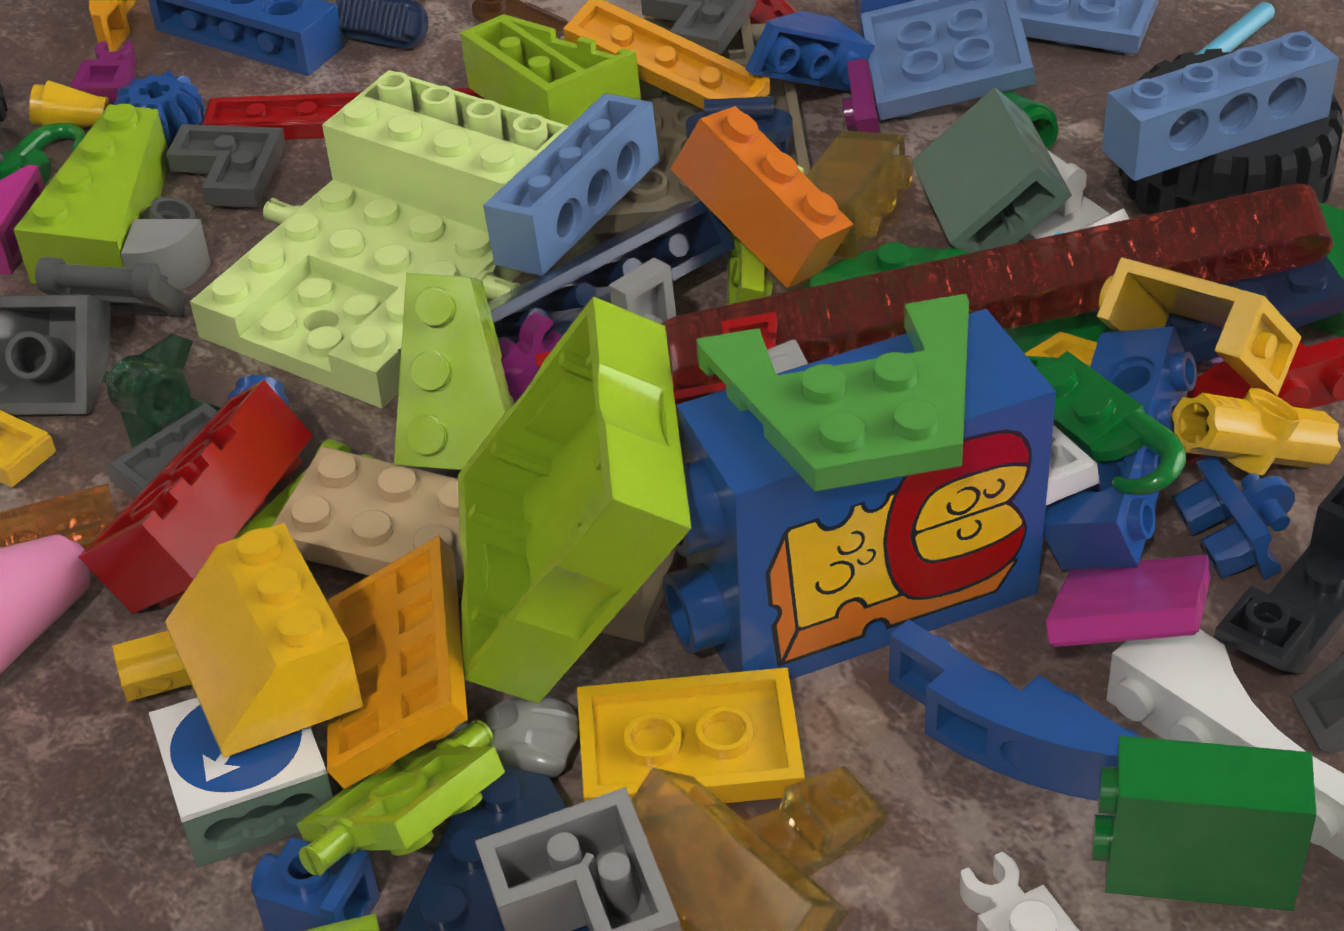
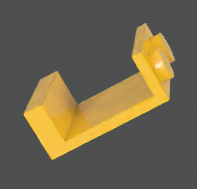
(1254, 333)

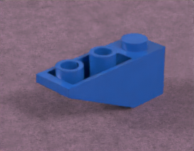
(808, 50)

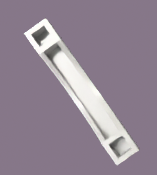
(1191, 694)

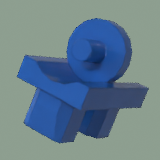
(1244, 513)

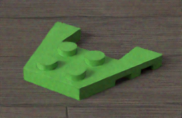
(860, 416)

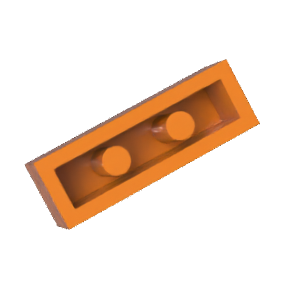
(761, 196)

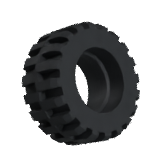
(1286, 158)

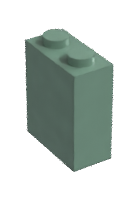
(990, 176)

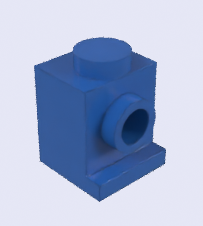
(298, 901)

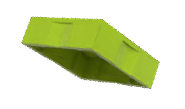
(570, 502)

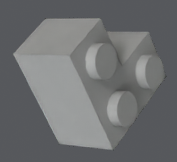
(578, 871)

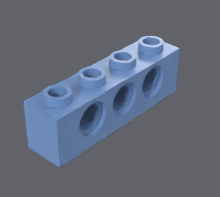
(1218, 104)
(571, 184)

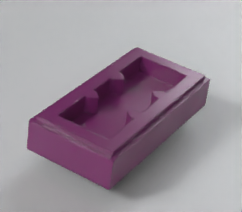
(861, 108)

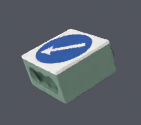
(240, 798)

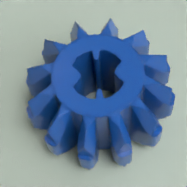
(172, 96)

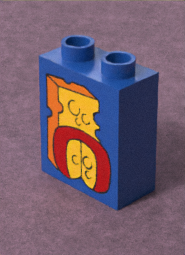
(835, 571)

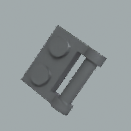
(127, 289)

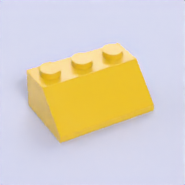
(262, 643)

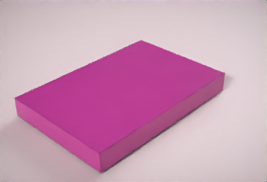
(1130, 603)

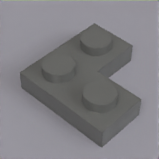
(702, 21)
(233, 157)

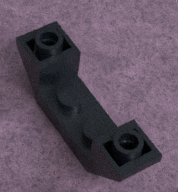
(1304, 607)

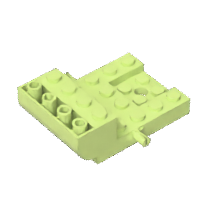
(403, 199)

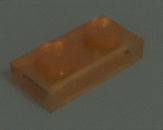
(75, 516)

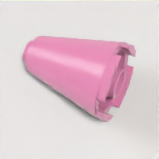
(36, 587)

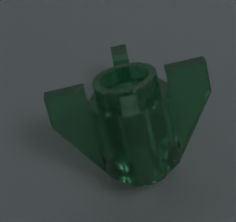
(152, 388)

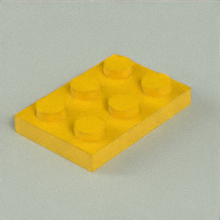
(720, 728)

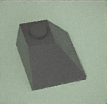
(52, 353)

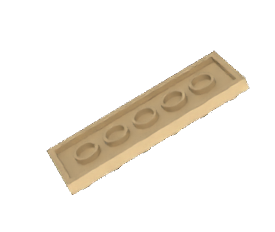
(372, 512)

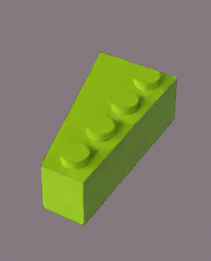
(98, 192)

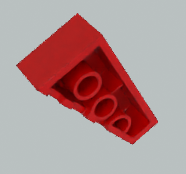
(198, 500)

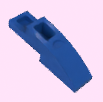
(1027, 734)

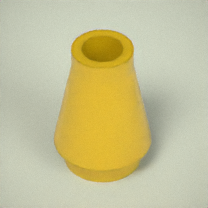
(62, 104)

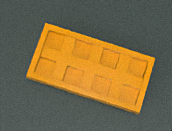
(405, 661)

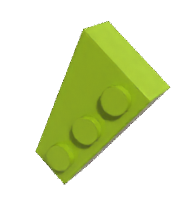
(448, 372)

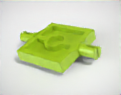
(403, 802)

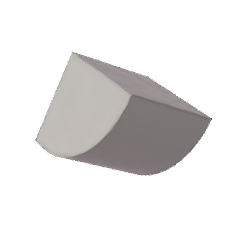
(173, 245)

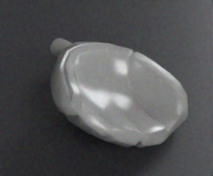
(532, 733)

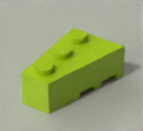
(540, 74)

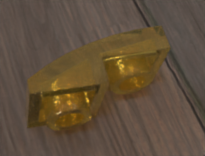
(821, 819)

